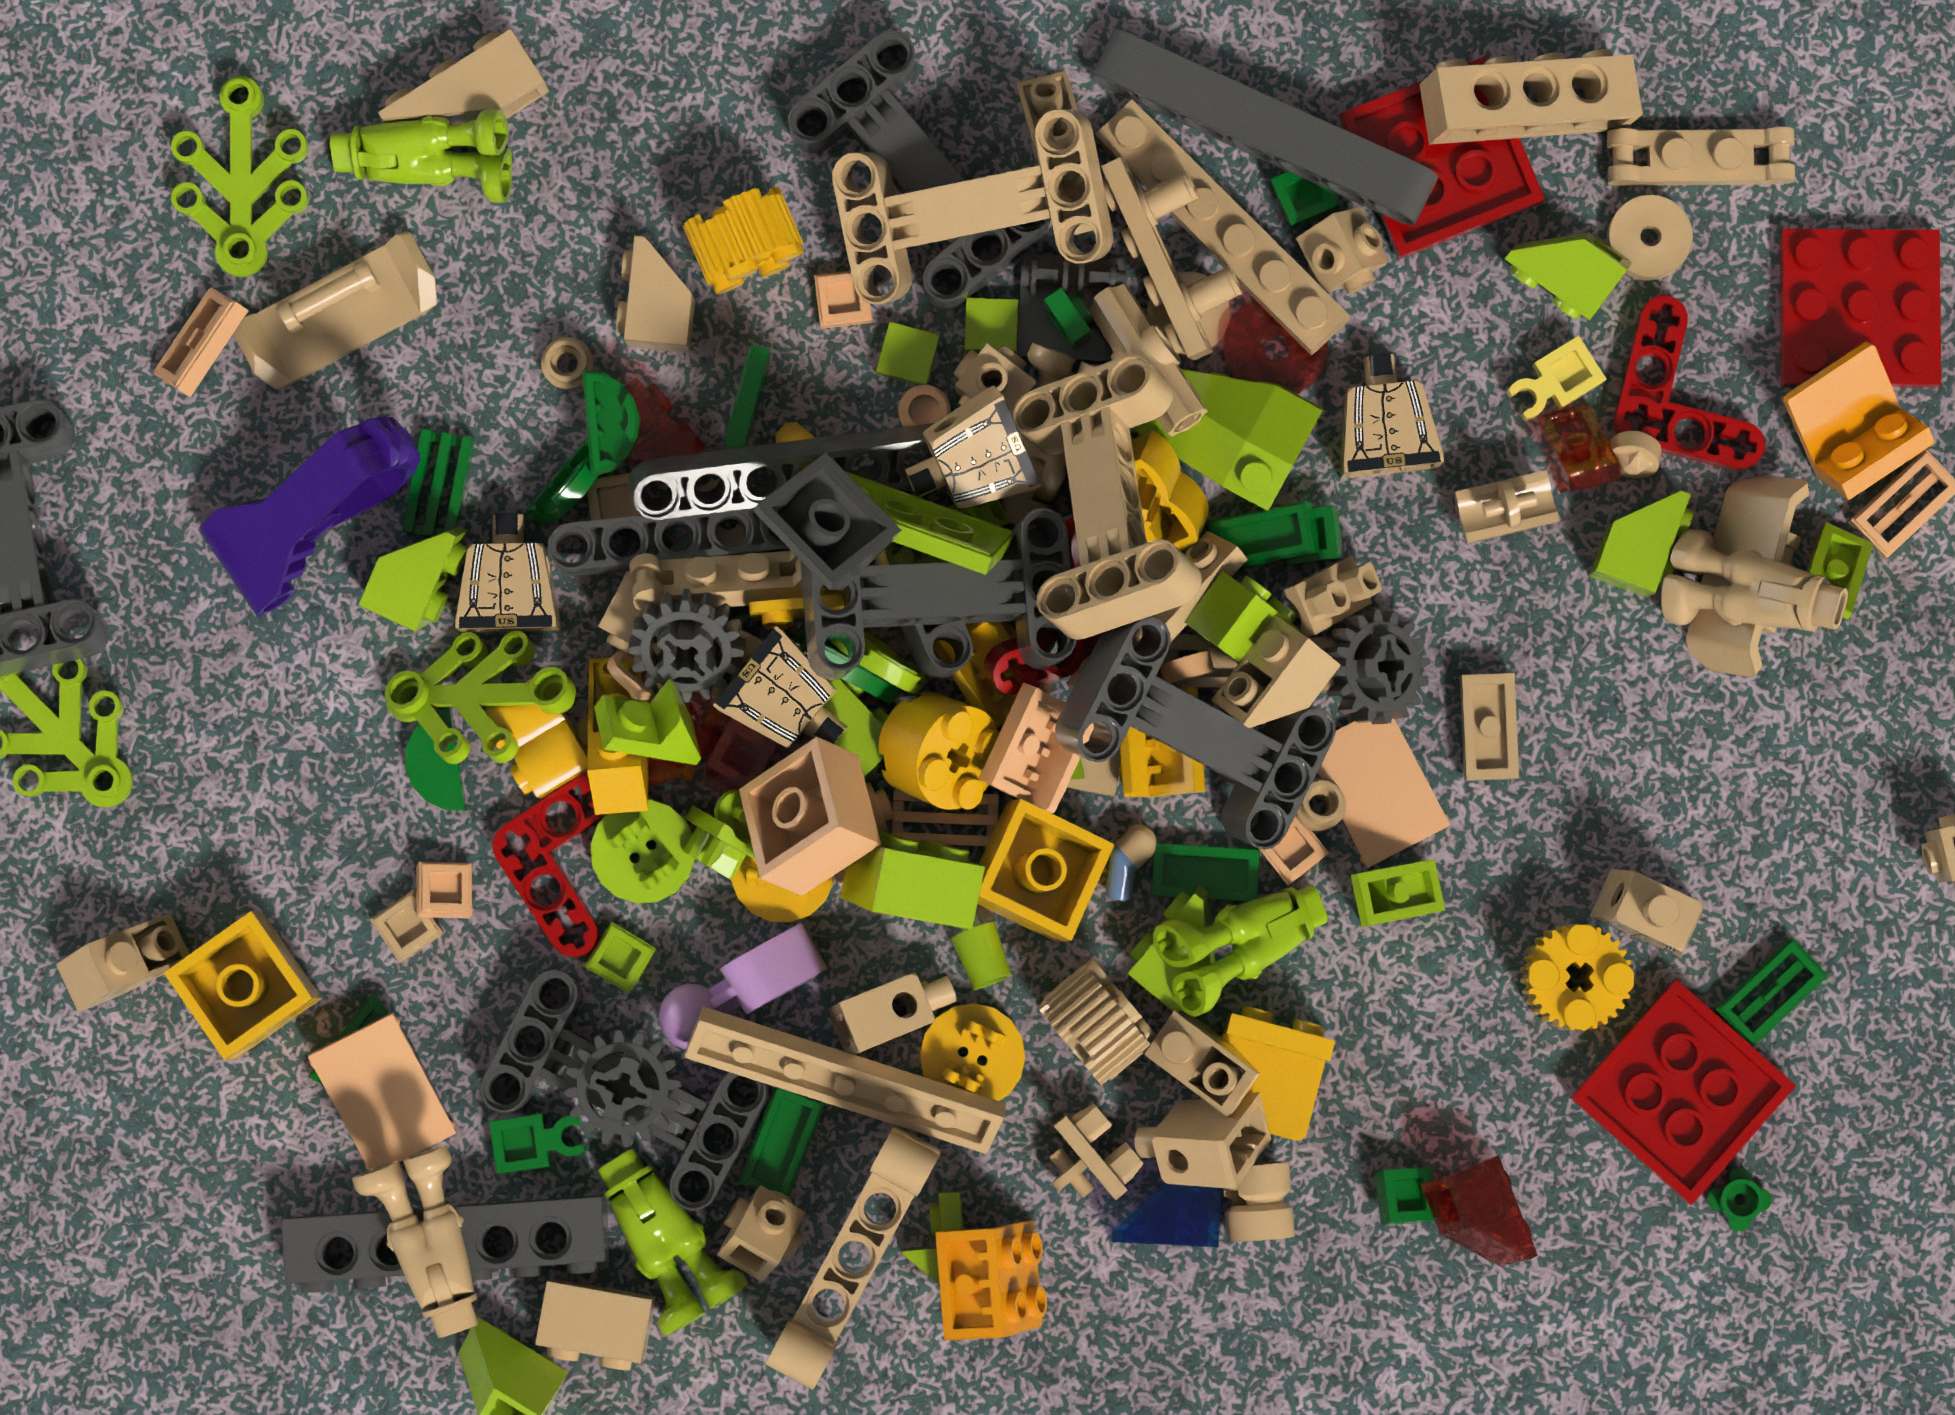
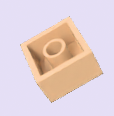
(809, 816)

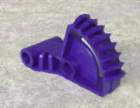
(267, 539)

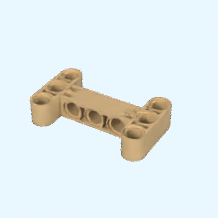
(971, 206)
(1091, 423)
(812, 1338)

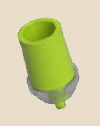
(981, 950)

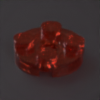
(1247, 360)

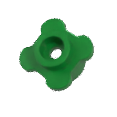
(1754, 1199)

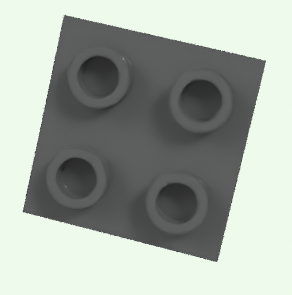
(1046, 274)

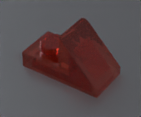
(1578, 449)

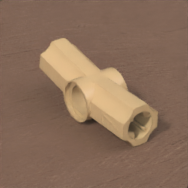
(1131, 333)

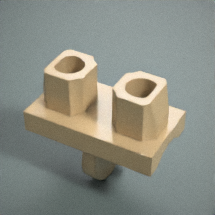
(1506, 507)
(1332, 594)
(1112, 1171)

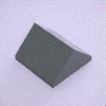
(828, 522)

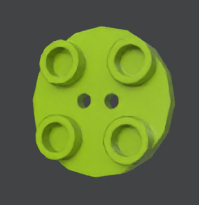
(659, 869)

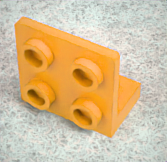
(1854, 423)
(990, 1281)

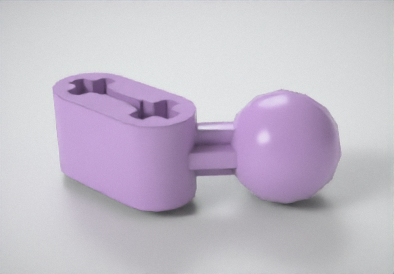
(748, 982)

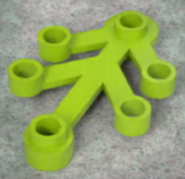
(242, 185)
(474, 692)
(63, 737)

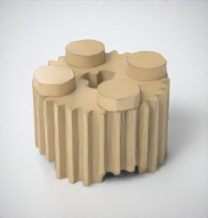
(1097, 1022)

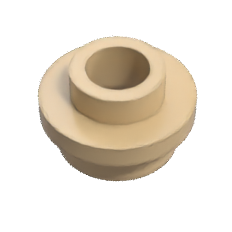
(552, 356)
(1334, 802)

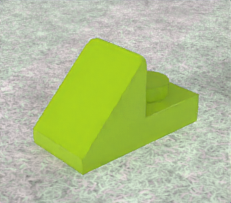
(1841, 560)
(649, 729)
(1397, 892)
(943, 1216)

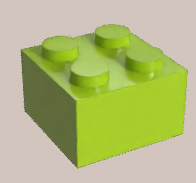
(916, 882)

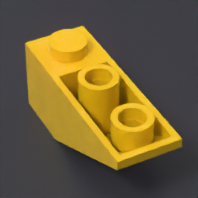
(615, 778)

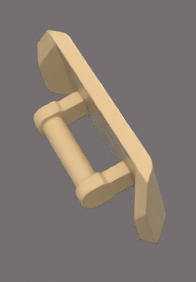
(338, 313)
(1756, 517)

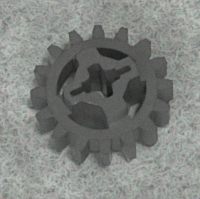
(686, 643)
(1376, 667)
(614, 1111)

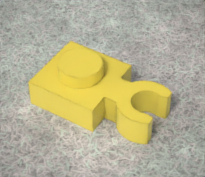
(1562, 375)

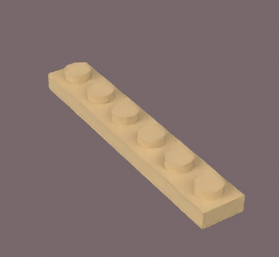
(1226, 230)
(845, 1080)

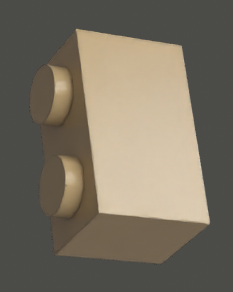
(595, 1323)

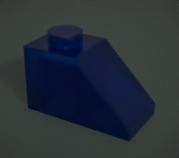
(1173, 1217)

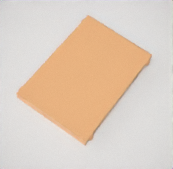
(1383, 790)
(382, 1092)

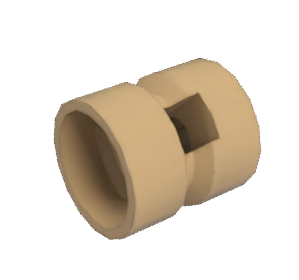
(1259, 1204)

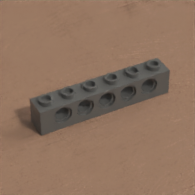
(582, 1217)

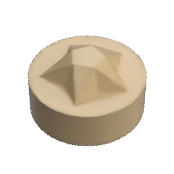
(1637, 453)

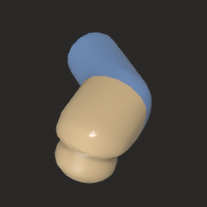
(1126, 858)

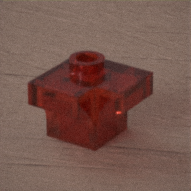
(734, 752)

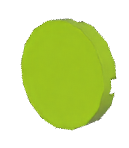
(887, 665)

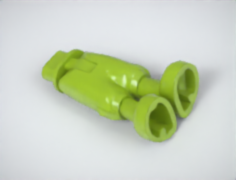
(418, 152)
(1259, 936)
(660, 1231)

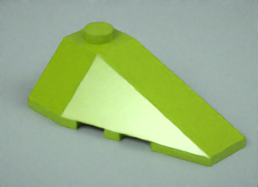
(1245, 436)

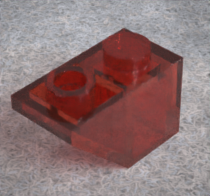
(658, 433)
(1481, 1212)

